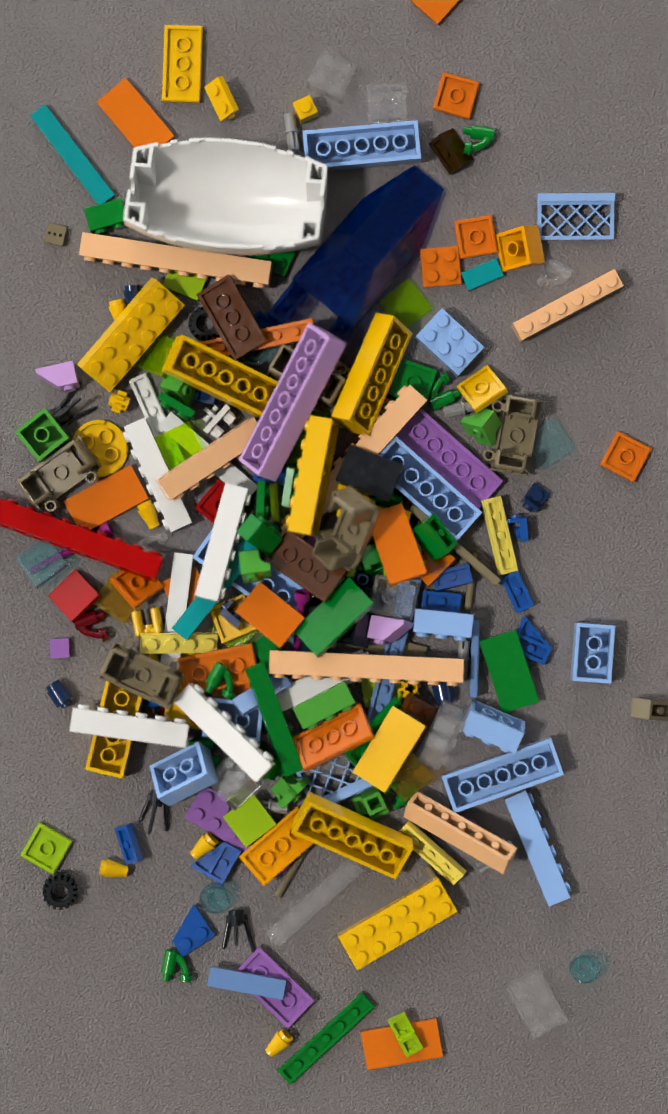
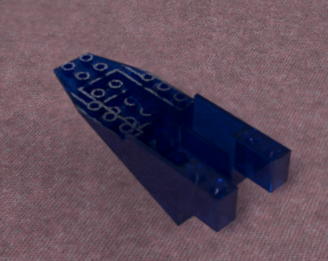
(365, 252)

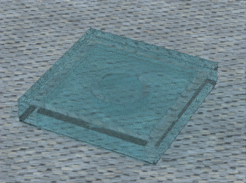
(550, 444)
(41, 563)

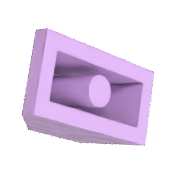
(61, 376)
(387, 629)

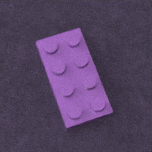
(295, 998)

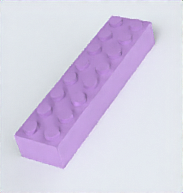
(292, 402)

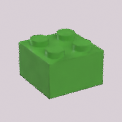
(42, 435)

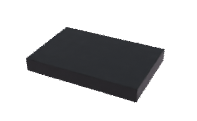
(369, 473)

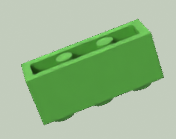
(324, 705)

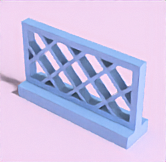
(576, 199)
(342, 793)

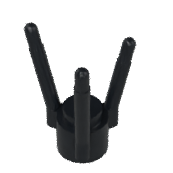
(63, 413)
(155, 802)
(236, 918)

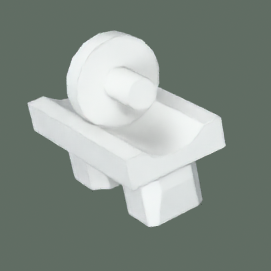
(213, 428)

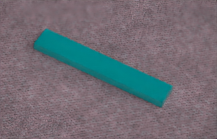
(72, 155)
(201, 607)

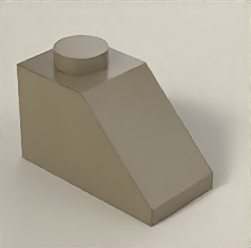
(649, 709)

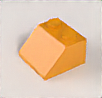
(520, 248)

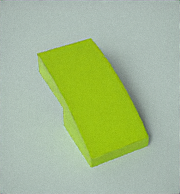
(405, 1034)

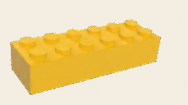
(130, 334)
(372, 374)
(219, 376)
(313, 476)
(112, 754)
(352, 835)
(397, 922)

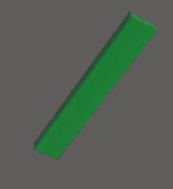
(274, 719)
(326, 1038)

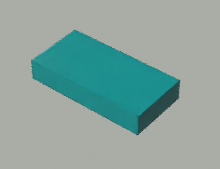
(482, 274)

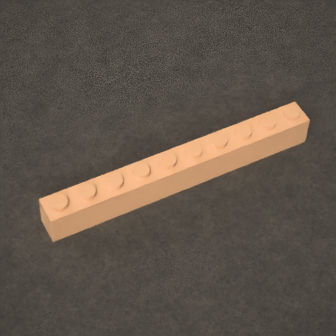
(177, 259)
(383, 431)
(366, 666)

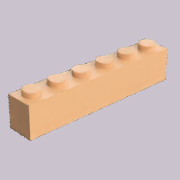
(567, 305)
(206, 461)
(460, 832)

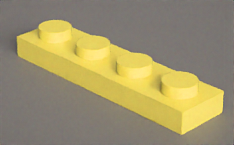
(499, 535)
(174, 643)
(433, 853)

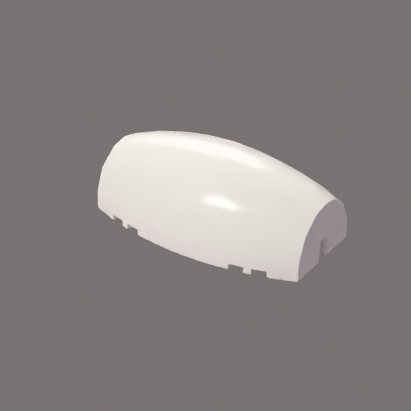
(227, 196)

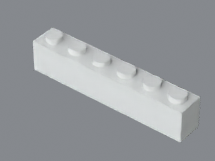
(153, 467)
(222, 543)
(306, 688)
(129, 727)
(224, 732)

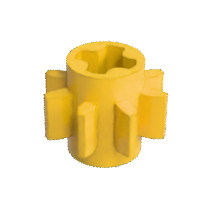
(119, 401)
(412, 691)

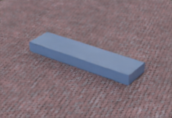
(474, 659)
(246, 982)

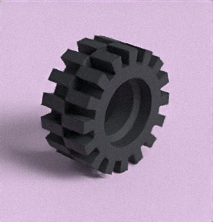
(194, 327)
(60, 879)

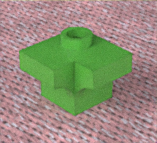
(178, 390)
(482, 426)
(252, 567)
(289, 789)
(370, 803)

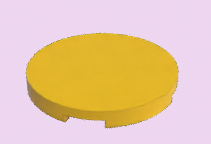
(106, 444)

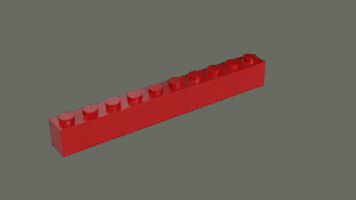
(80, 540)

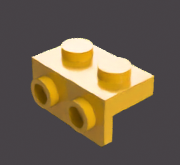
(221, 98)

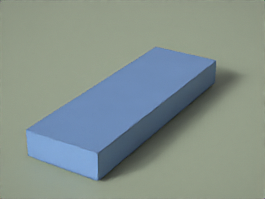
(246, 701)

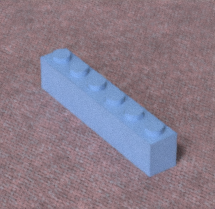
(537, 848)

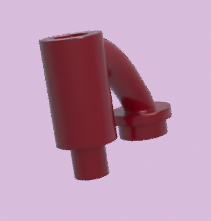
(89, 619)

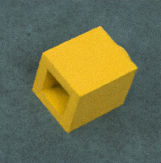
(305, 109)

